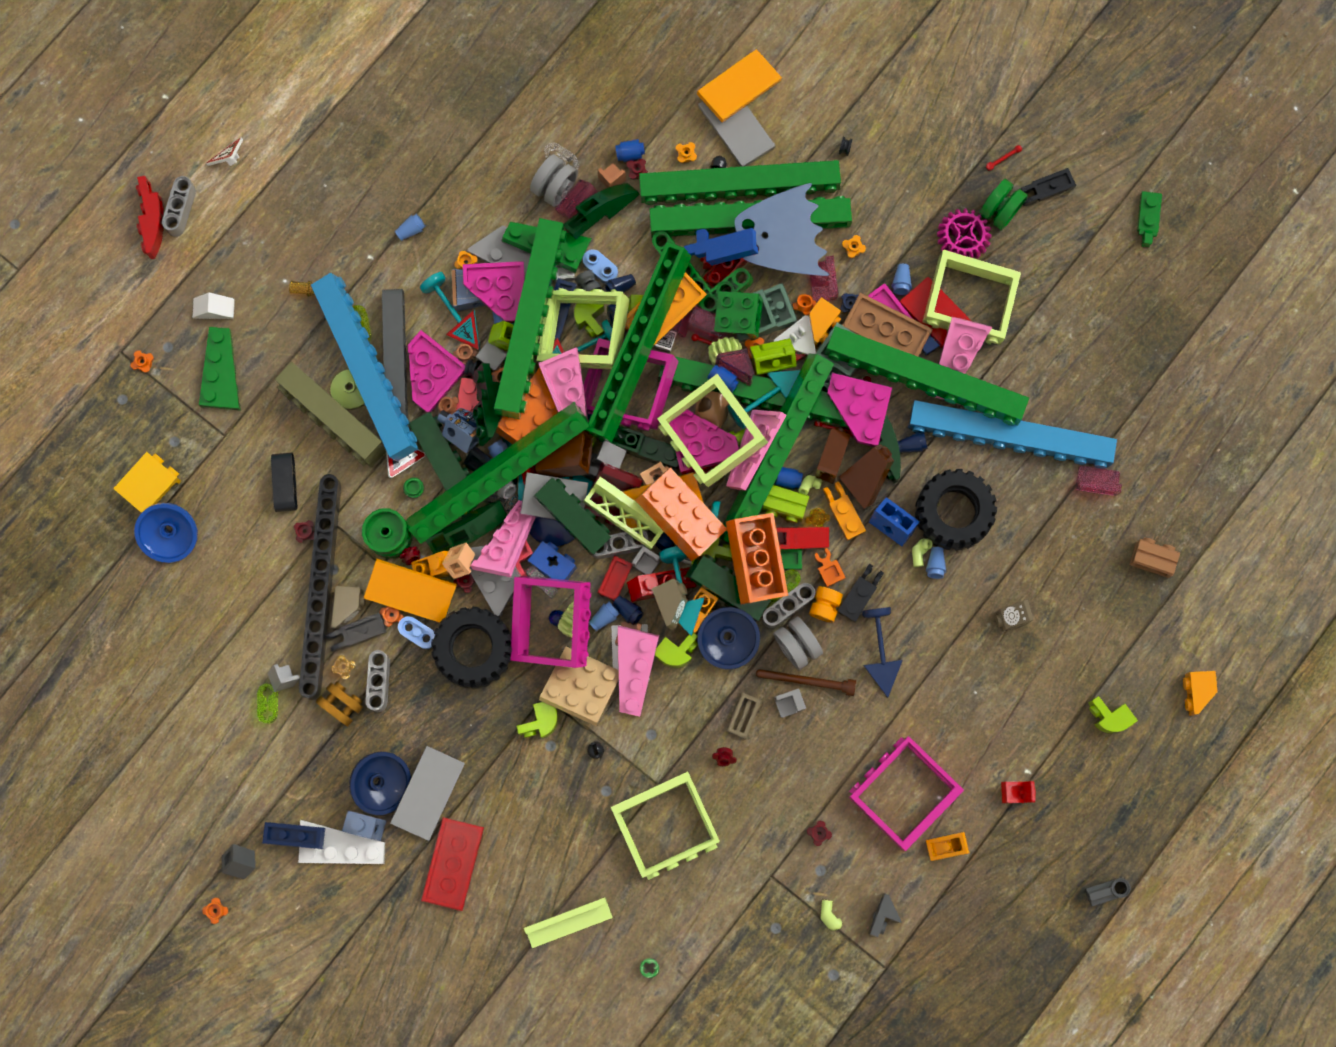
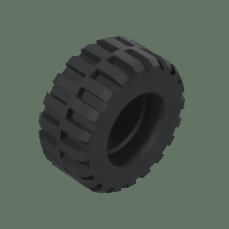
(972, 488)
(449, 631)

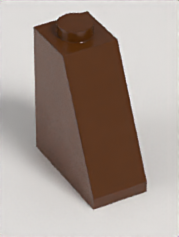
(832, 455)
(569, 459)
(868, 475)

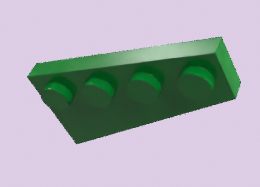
(523, 237)
(219, 372)

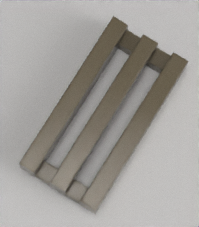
(737, 732)

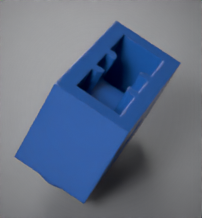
(894, 521)
(548, 551)

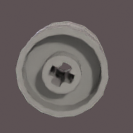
(553, 180)
(797, 643)

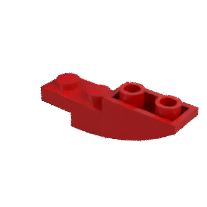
(150, 222)

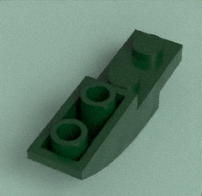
(601, 204)
(484, 411)
(889, 440)
(645, 447)
(469, 528)

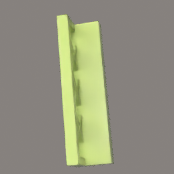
(627, 506)
(568, 922)

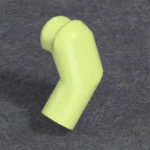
(809, 482)
(919, 550)
(828, 917)

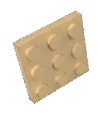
(581, 690)

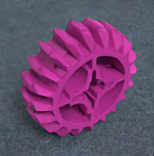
(958, 230)

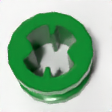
(649, 974)

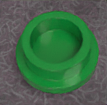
(413, 487)

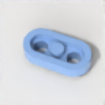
(600, 265)
(417, 633)

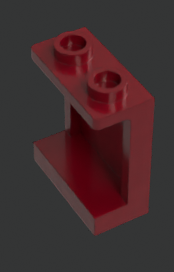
(618, 478)

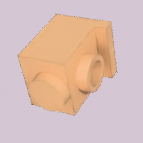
(649, 474)
(459, 560)

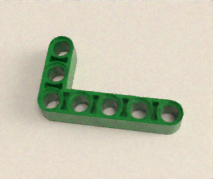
(729, 281)

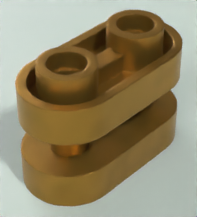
(338, 691)

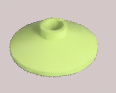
(346, 398)

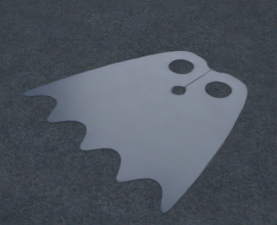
(789, 230)

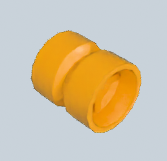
(825, 604)

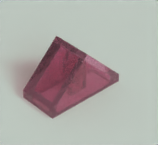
(737, 363)

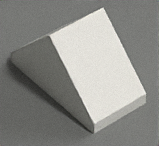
(213, 307)

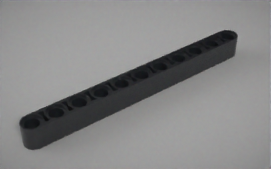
(324, 595)

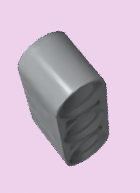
(179, 215)
(629, 547)
(782, 614)
(374, 671)

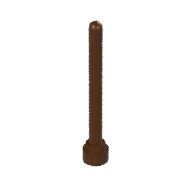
(846, 686)

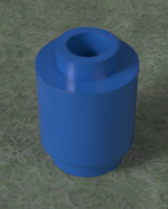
(630, 150)
(728, 377)
(789, 478)

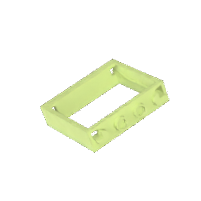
(980, 269)
(595, 296)
(732, 461)
(689, 854)

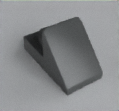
(885, 910)

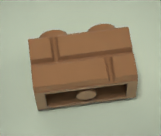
(1155, 558)

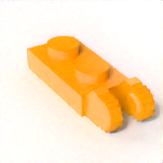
(844, 512)

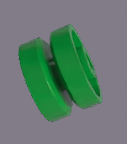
(1003, 204)
(378, 525)

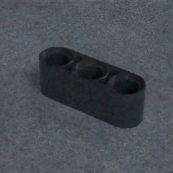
(284, 482)

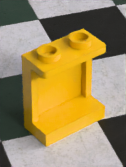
(147, 482)

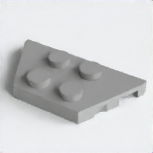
(493, 250)
(496, 588)

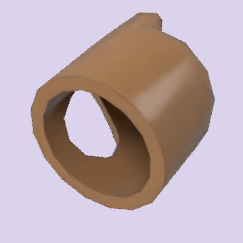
(713, 408)

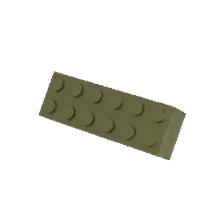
(328, 412)

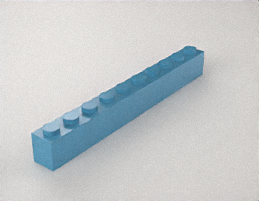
(364, 367)
(1025, 437)

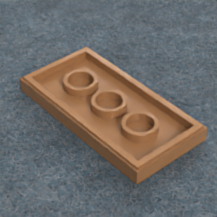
(886, 325)

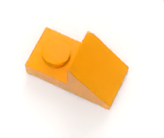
(947, 846)

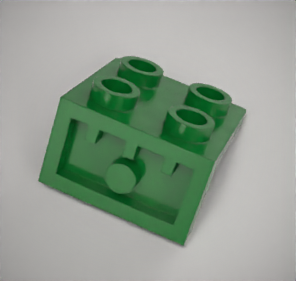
(738, 313)

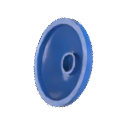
(160, 542)

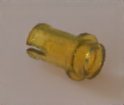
(301, 288)

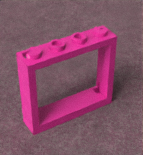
(655, 357)
(521, 621)
(922, 826)

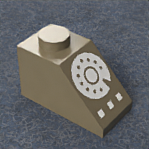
(671, 601)
(347, 604)
(1014, 616)

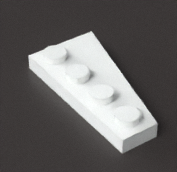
(343, 848)

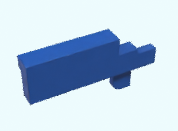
(724, 247)

